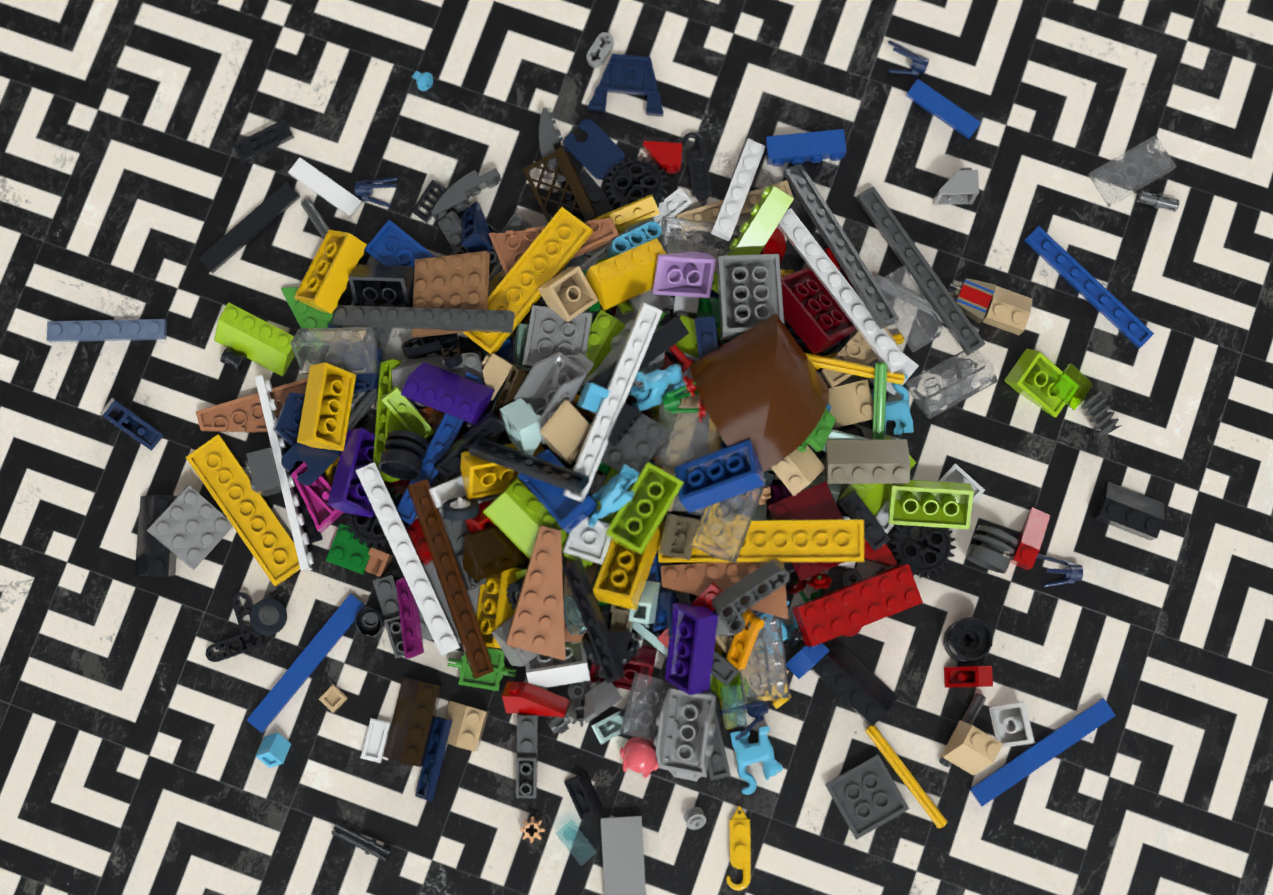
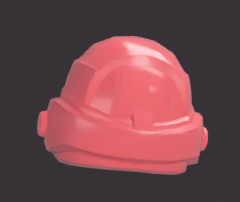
(639, 756)

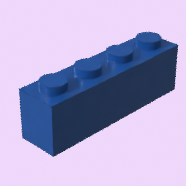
(805, 147)

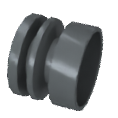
(993, 545)

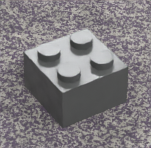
(263, 472)

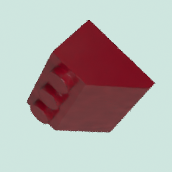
(641, 663)

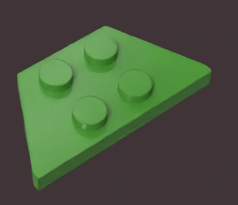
(306, 315)

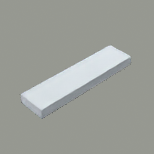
(325, 187)

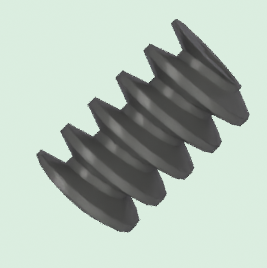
(1100, 414)

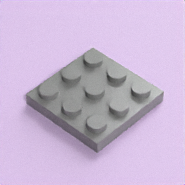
(552, 334)
(190, 527)

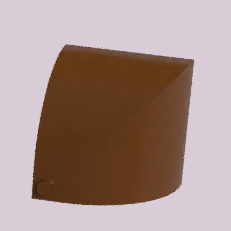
(762, 391)

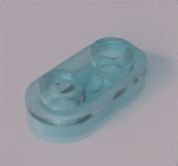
(572, 616)

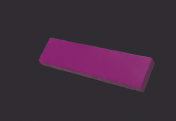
(409, 620)

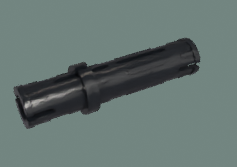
(361, 842)

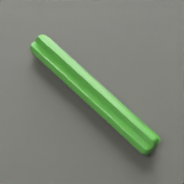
(879, 405)

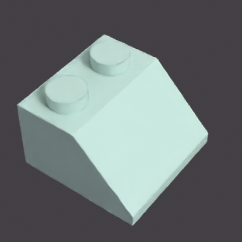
(522, 426)

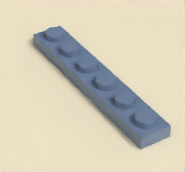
(106, 330)

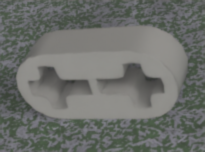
(596, 47)

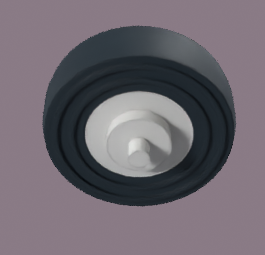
(460, 509)

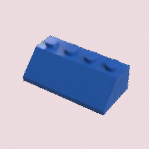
(719, 476)

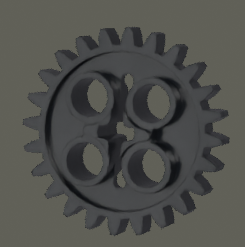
(635, 184)
(361, 531)
(917, 562)

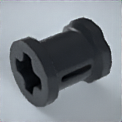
(233, 358)

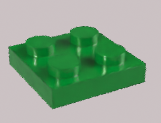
(348, 552)

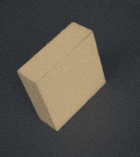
(333, 698)

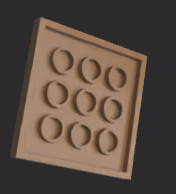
(451, 283)

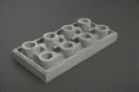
(623, 855)

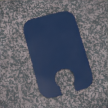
(597, 153)
(316, 459)

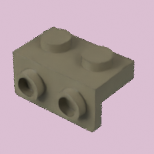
(678, 536)

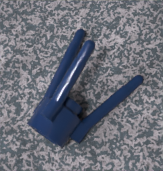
(918, 62)
(366, 187)
(1070, 571)
(666, 601)
(755, 709)

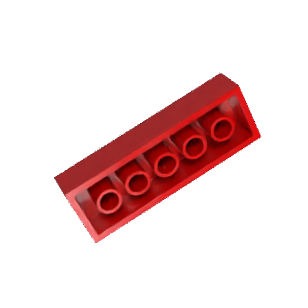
(857, 605)

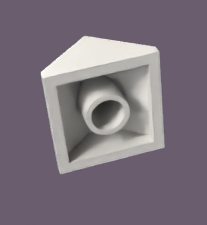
(1011, 724)

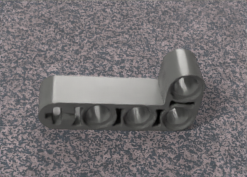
(747, 593)

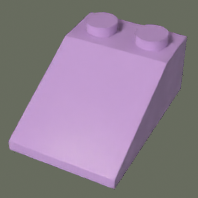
(684, 274)

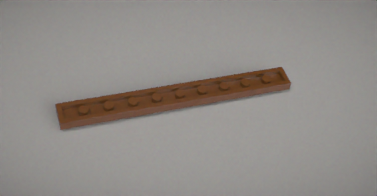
(450, 579)

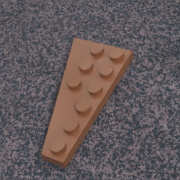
(513, 244)
(246, 412)
(540, 608)

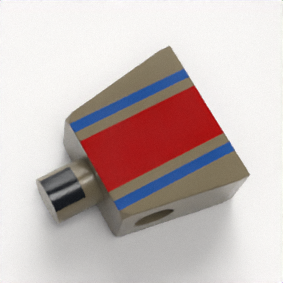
(973, 297)

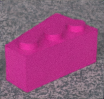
(316, 500)

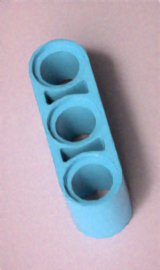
(638, 234)

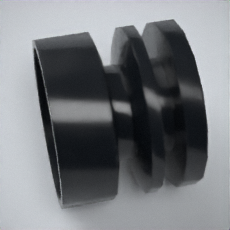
(403, 455)
(971, 629)

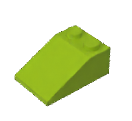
(1034, 378)

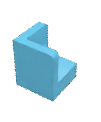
(592, 396)
(273, 750)

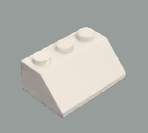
(549, 671)

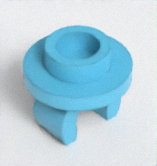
(424, 80)

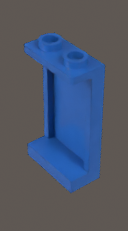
(564, 509)

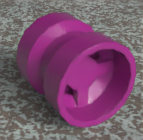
(778, 493)

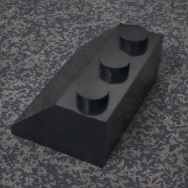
(382, 285)
(1130, 511)

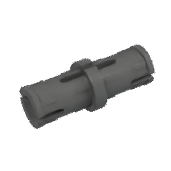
(1158, 200)

